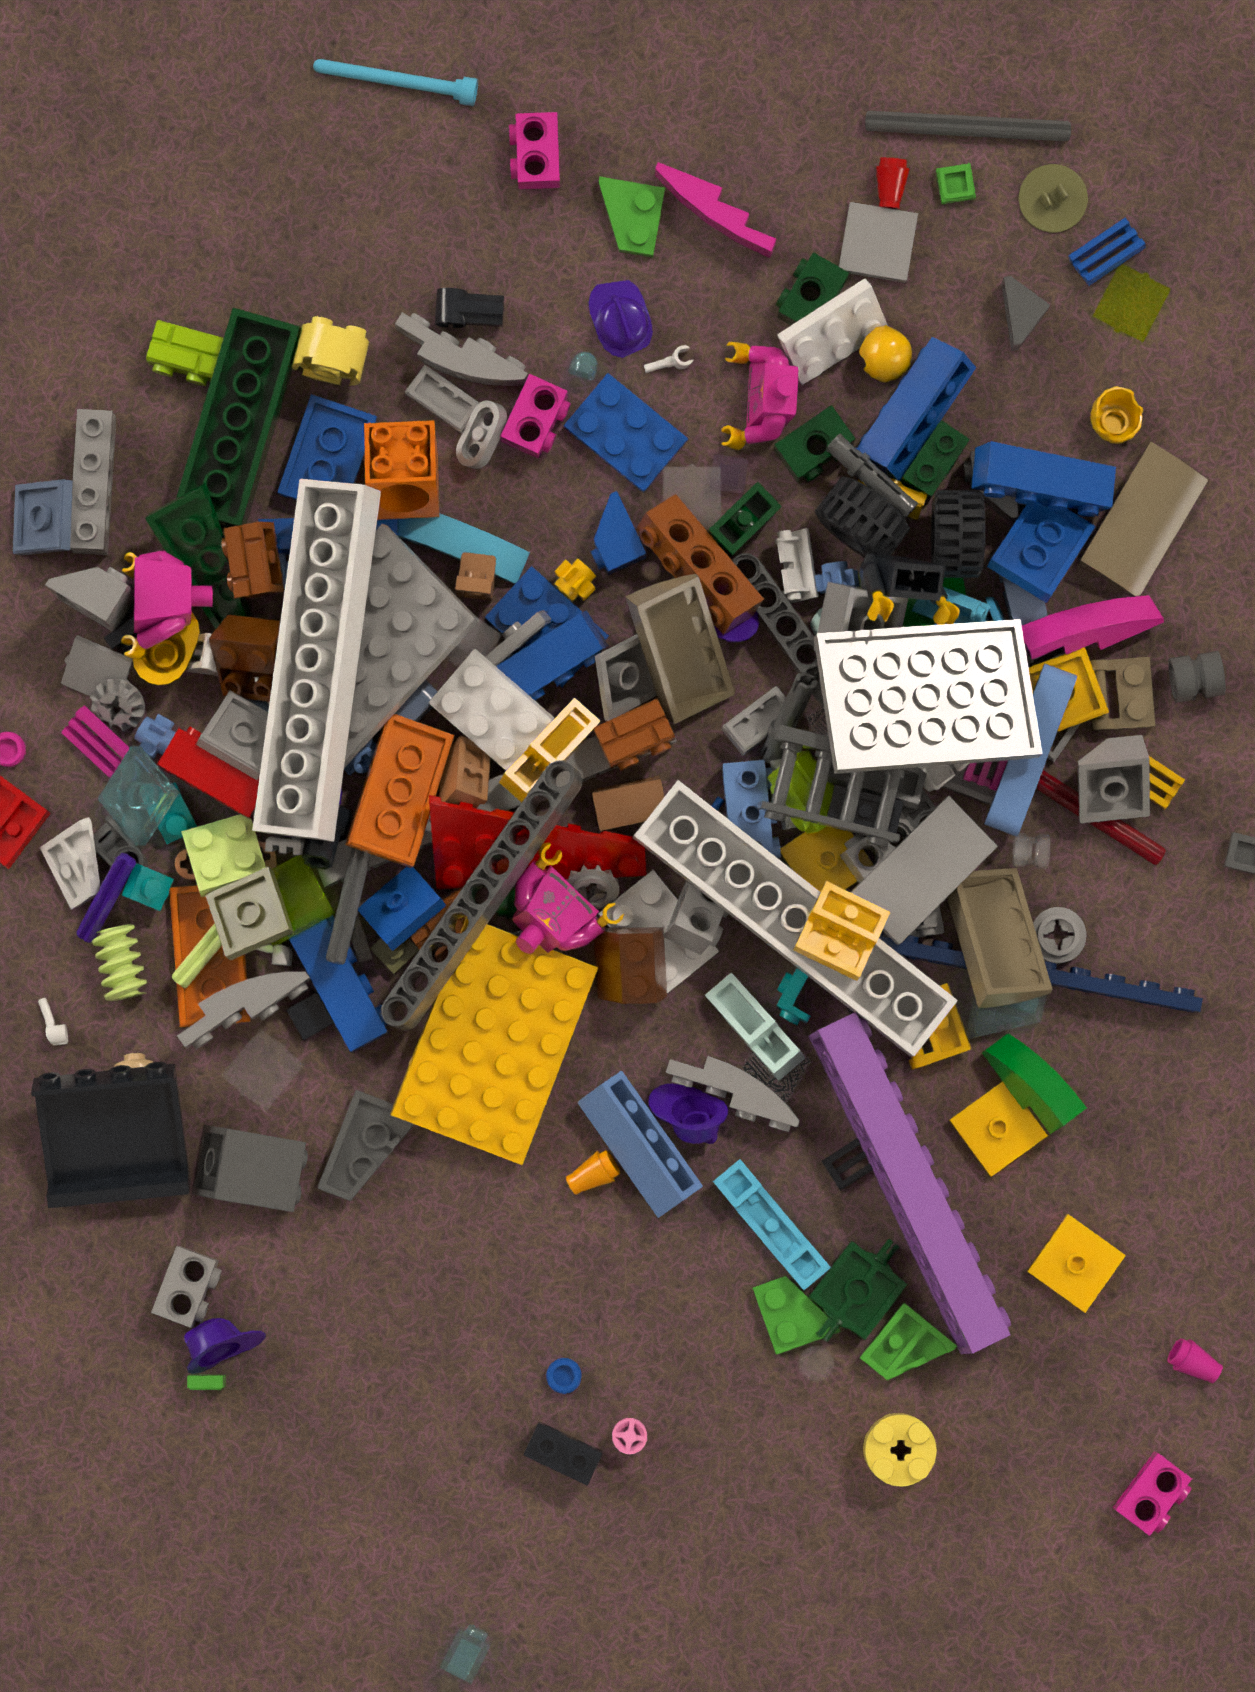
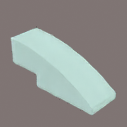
(755, 1026)

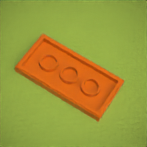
(397, 790)
(190, 923)

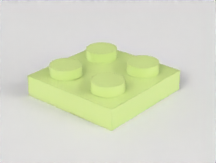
(223, 852)

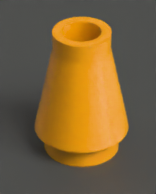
(594, 1172)

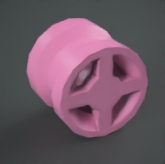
(632, 1439)

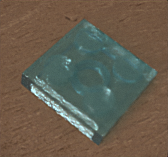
(138, 795)

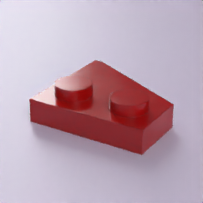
(19, 821)

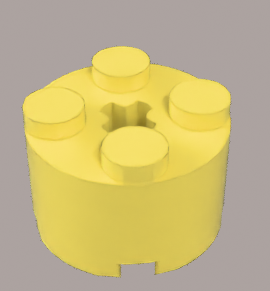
(331, 351)
(914, 1464)

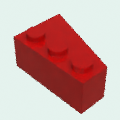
(209, 773)

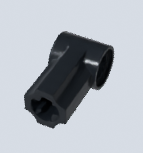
(462, 308)
(322, 853)

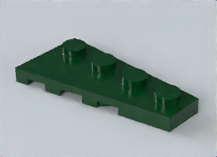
(194, 536)

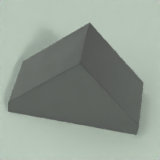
(1022, 310)

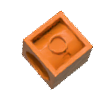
(404, 467)

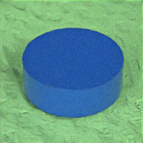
(563, 1375)

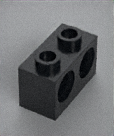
(563, 1453)

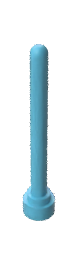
(461, 90)

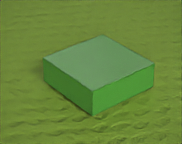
(955, 183)
(206, 1381)

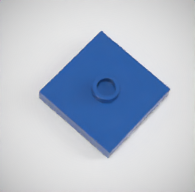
(401, 907)

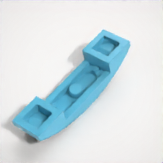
(456, 537)
(771, 1224)

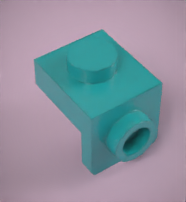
(176, 819)
(147, 887)
(790, 989)

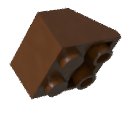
(245, 655)

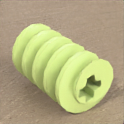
(119, 963)

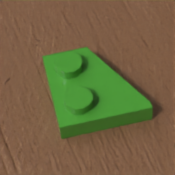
(633, 213)
(788, 1314)
(905, 1344)

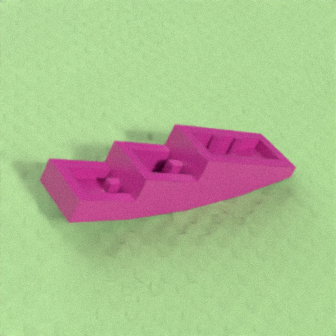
(704, 201)
(1096, 622)

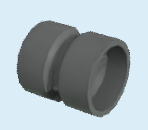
(1196, 676)

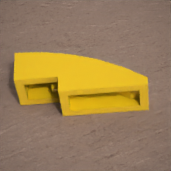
(554, 743)

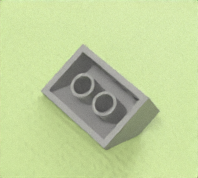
(96, 594)

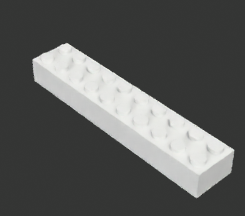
(316, 659)
(775, 907)

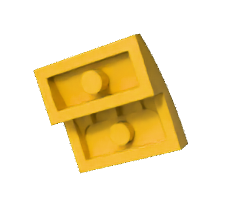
(841, 931)

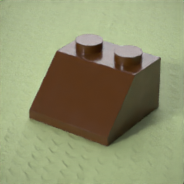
(631, 965)

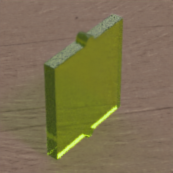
(1131, 302)

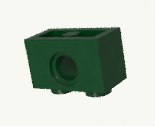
(817, 273)
(793, 448)
(935, 460)
(744, 519)

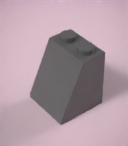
(249, 1168)

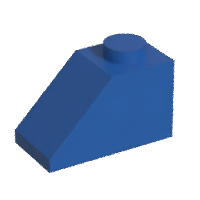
(616, 539)

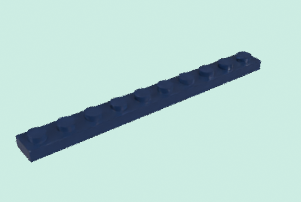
(1077, 979)

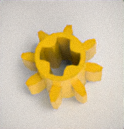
(574, 580)

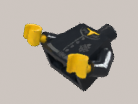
(904, 579)

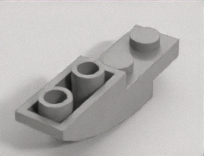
(472, 362)
(255, 995)
(749, 1094)

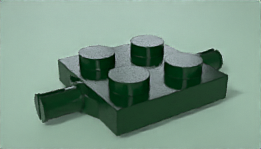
(857, 1290)

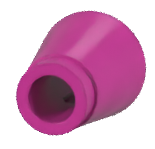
(1194, 1361)

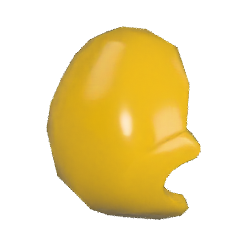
(886, 354)
(1121, 403)

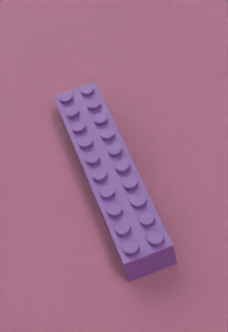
(910, 1185)

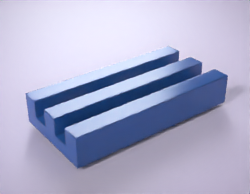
(1130, 234)

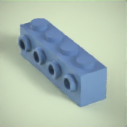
(743, 788)
(661, 1177)

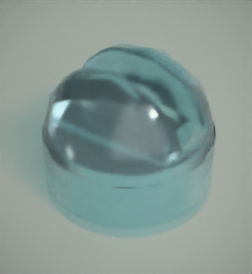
(583, 366)

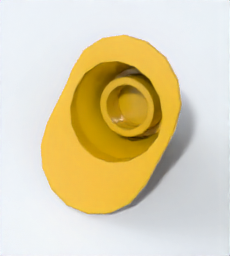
(169, 658)

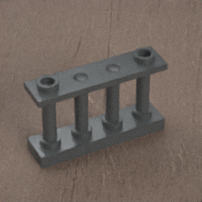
(792, 742)

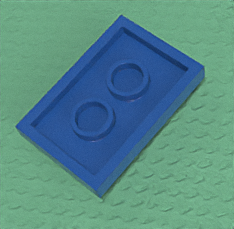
(625, 432)
(326, 445)
(1041, 548)
(525, 599)

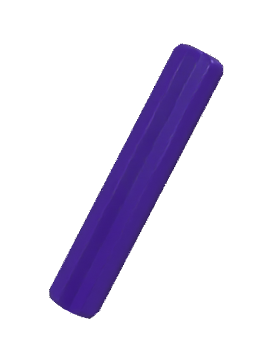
(106, 897)

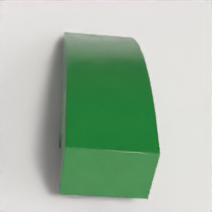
(1034, 1082)

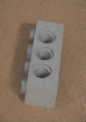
(92, 481)

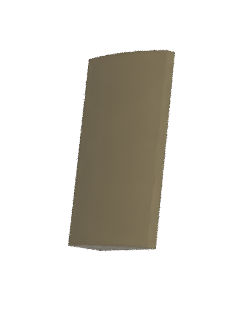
(1143, 520)
(680, 646)
(998, 938)

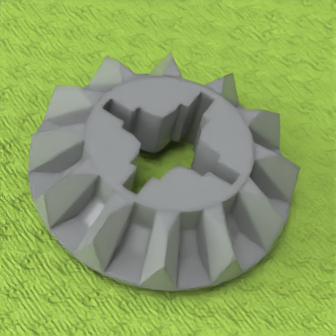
(130, 702)
(600, 895)
(1069, 923)

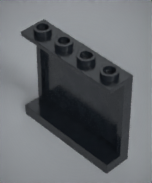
(112, 1134)

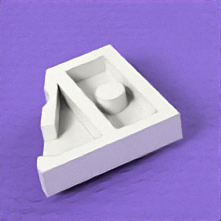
(74, 863)

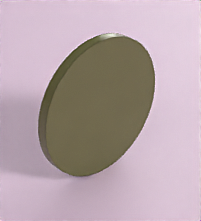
(1053, 198)

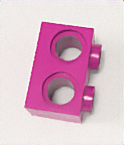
(543, 150)
(527, 414)
(1145, 1488)

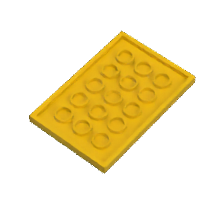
(494, 1044)

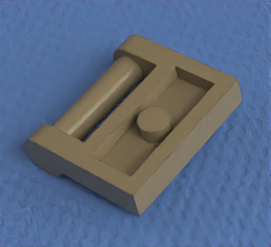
(1132, 691)

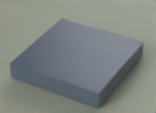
(42, 517)

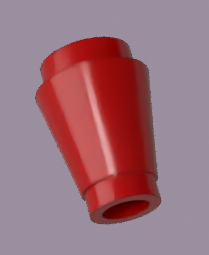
(891, 181)

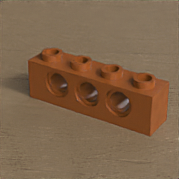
(698, 547)

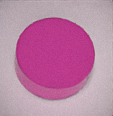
(11, 749)

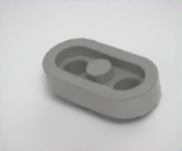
(482, 434)

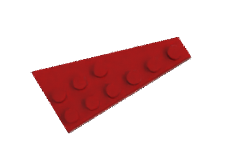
(466, 834)

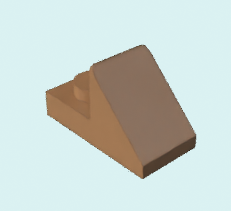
(476, 576)

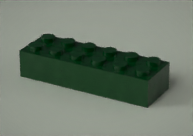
(241, 413)

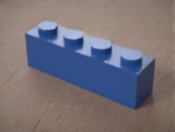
(916, 407)
(1043, 478)
(555, 655)
(340, 987)

